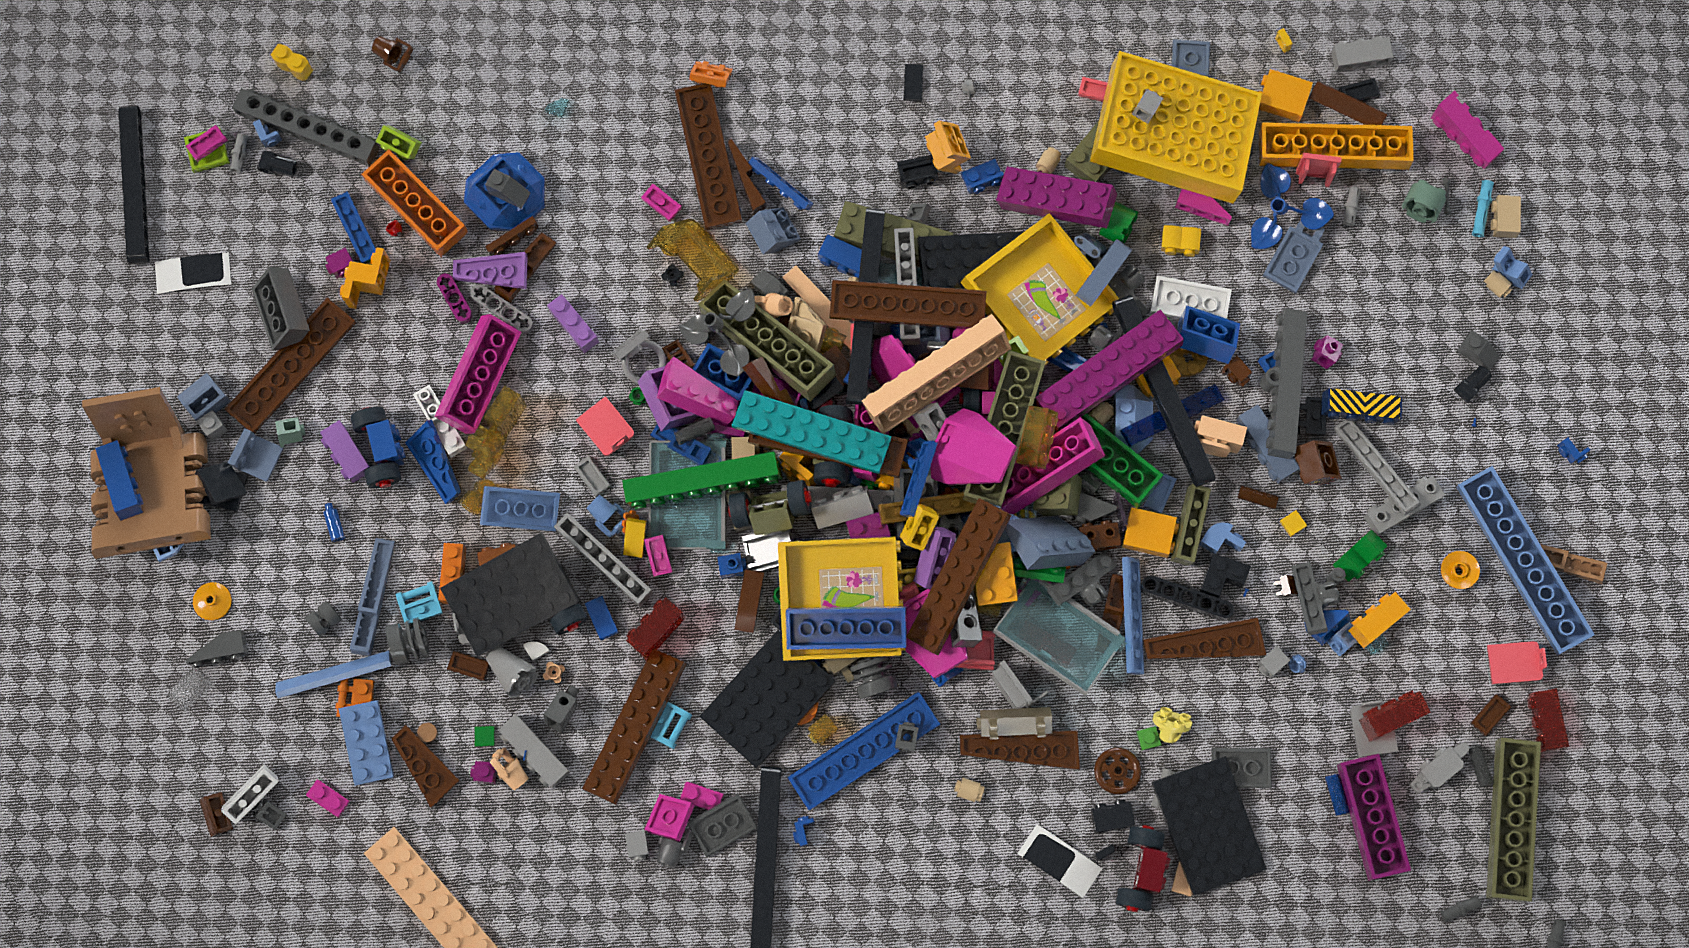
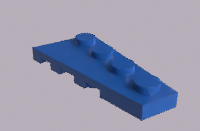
(433, 460)

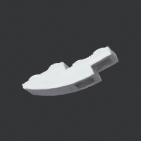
(448, 435)

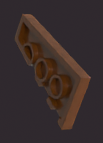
(427, 769)

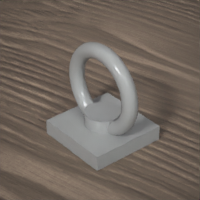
(632, 347)

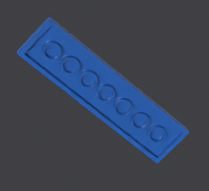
(860, 752)

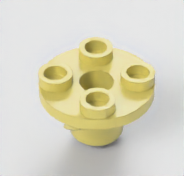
(1171, 724)

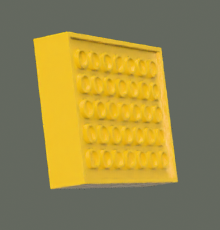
(1193, 140)

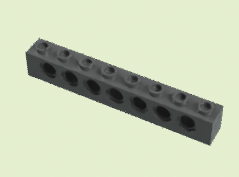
(248, 98)
(960, 634)

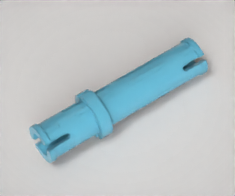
(1484, 201)

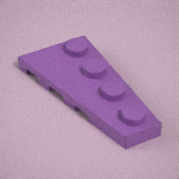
(498, 270)

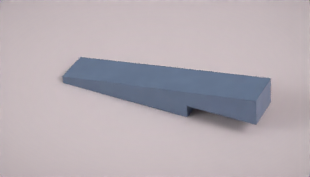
(372, 598)

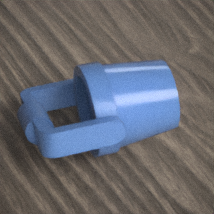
(602, 511)

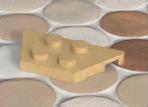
(807, 324)

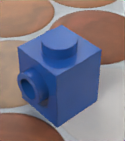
(731, 565)

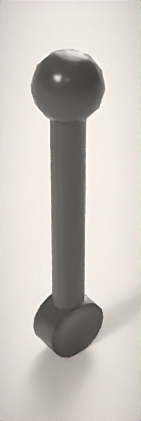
(1446, 181)

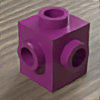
(1327, 351)

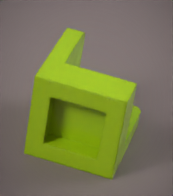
(1016, 346)

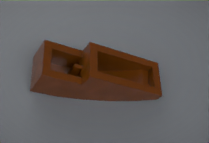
(749, 601)

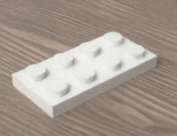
(1174, 294)

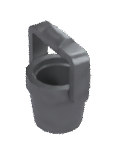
(671, 850)

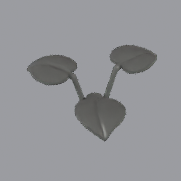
(698, 327)

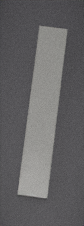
(1377, 466)

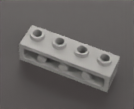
(1388, 515)

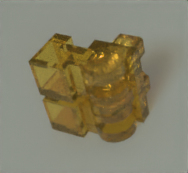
(486, 450)
(472, 498)

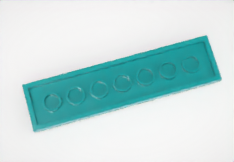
(812, 432)

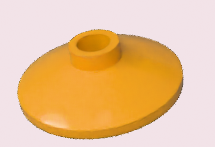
(1468, 566)
(220, 605)

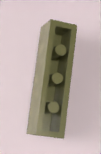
(1190, 524)

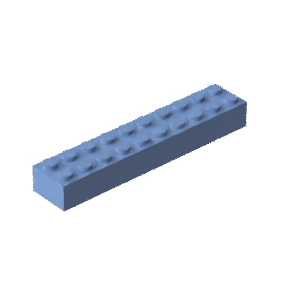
(1525, 560)

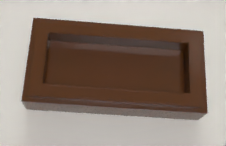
(468, 666)
(1490, 714)

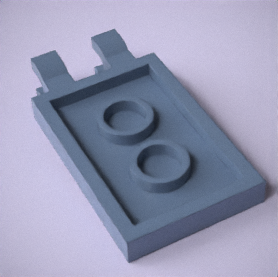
(1294, 257)

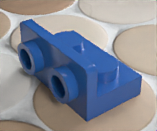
(982, 176)

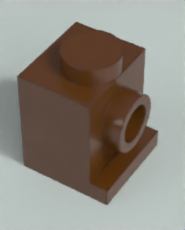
(1237, 372)

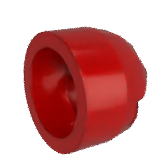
(393, 228)

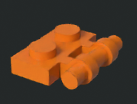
(710, 74)
(361, 692)

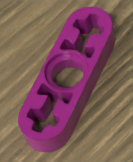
(456, 312)

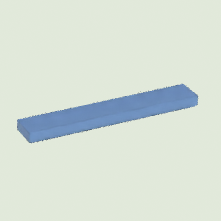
(1133, 616)
(333, 674)

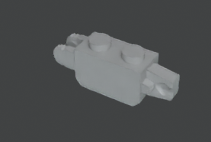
(1440, 769)

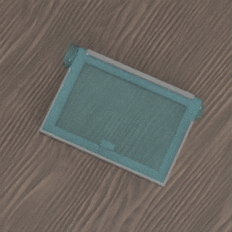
(694, 522)
(1059, 638)

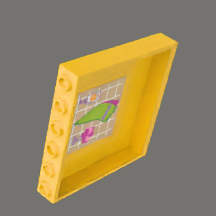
(1035, 287)
(838, 575)

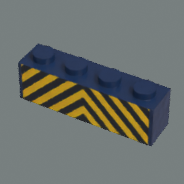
(1362, 406)

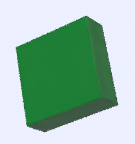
(484, 736)

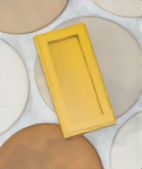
(634, 537)

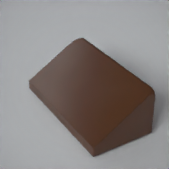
(216, 820)

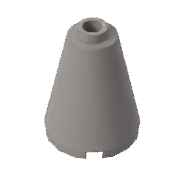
(511, 671)

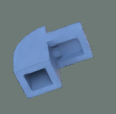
(1514, 270)
(1221, 533)

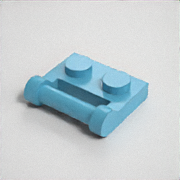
(423, 608)
(664, 723)

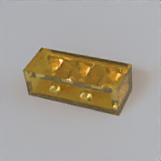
(1037, 437)

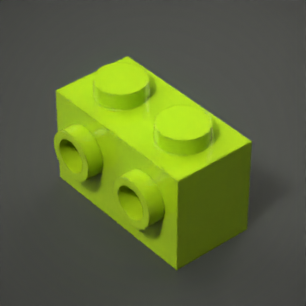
(399, 142)

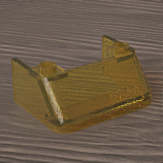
(698, 252)

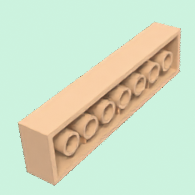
(937, 374)

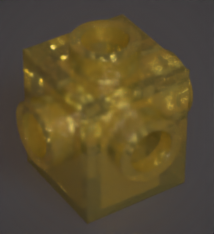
(831, 338)

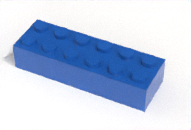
(846, 627)

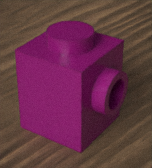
(338, 262)
(483, 773)

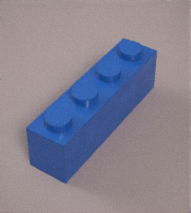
(119, 480)

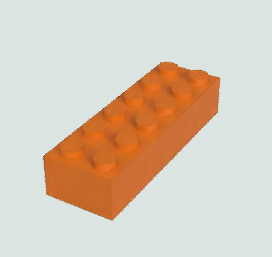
(414, 203)

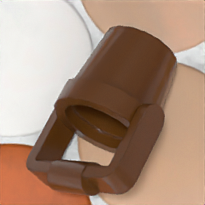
(390, 52)

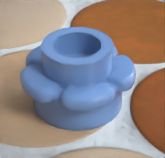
(1297, 664)

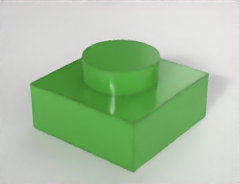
(1148, 738)

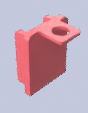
(1317, 166)
(605, 427)
(982, 655)
(1516, 662)

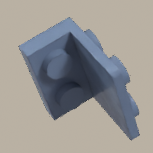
(255, 455)

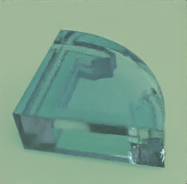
(557, 107)

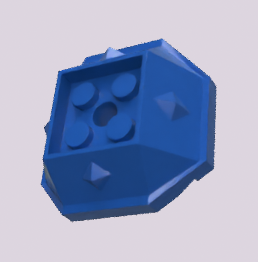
(496, 212)

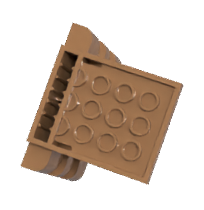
(163, 468)

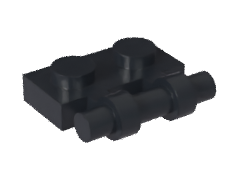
(1314, 422)

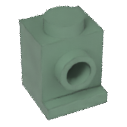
(289, 431)

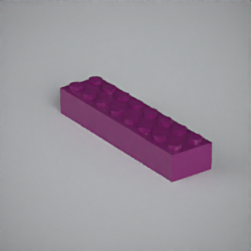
(1111, 369)

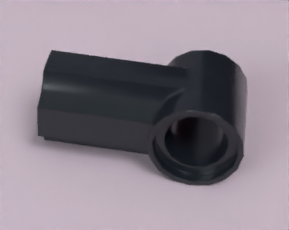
(272, 163)
(1470, 387)

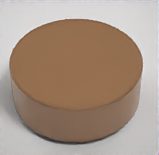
(427, 732)

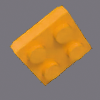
(947, 147)
(365, 278)
(795, 465)

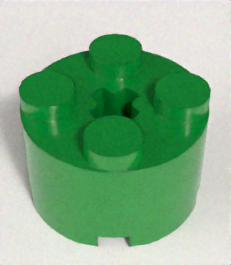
(1120, 223)

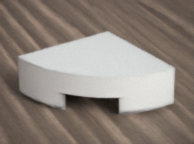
(535, 650)

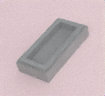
(592, 476)

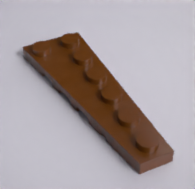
(1218, 641)
(1054, 750)

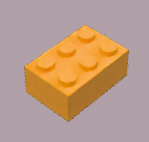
(998, 577)

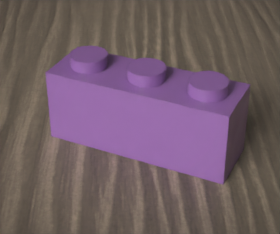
(572, 323)
(344, 451)
(934, 556)

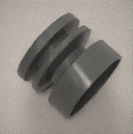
(403, 642)
(874, 676)

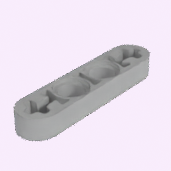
(501, 309)

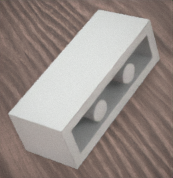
(249, 794)

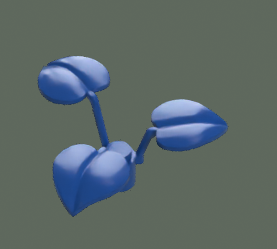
(1274, 182)

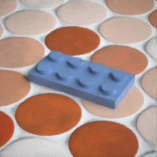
(519, 508)
(366, 742)

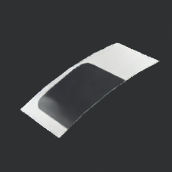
(192, 272)
(1060, 860)

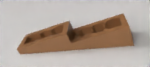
(1576, 565)

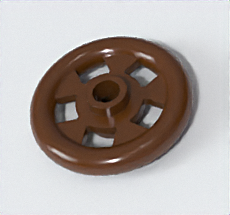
(1128, 783)

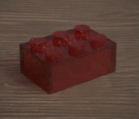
(655, 628)
(1394, 714)

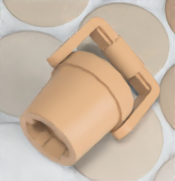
(775, 304)
(512, 772)

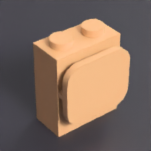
(1219, 436)

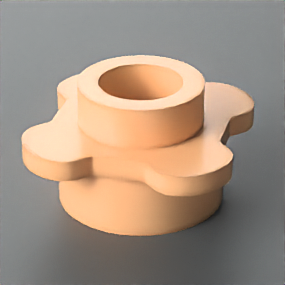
(553, 667)

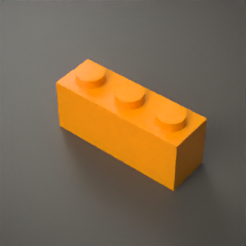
(1378, 619)

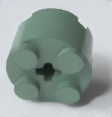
(1424, 202)

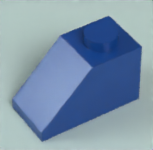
(1335, 622)

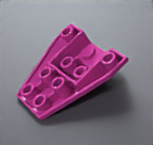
(889, 359)
(970, 451)
(934, 664)

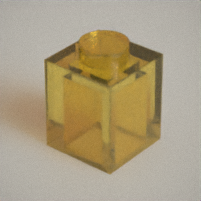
(822, 730)

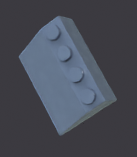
(1048, 542)

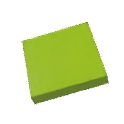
(214, 159)

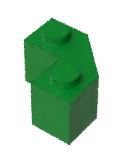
(1368, 548)

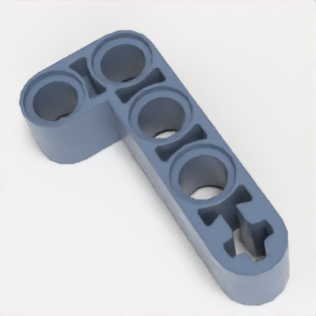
(1103, 272)

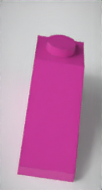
(1202, 206)

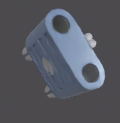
(1090, 245)

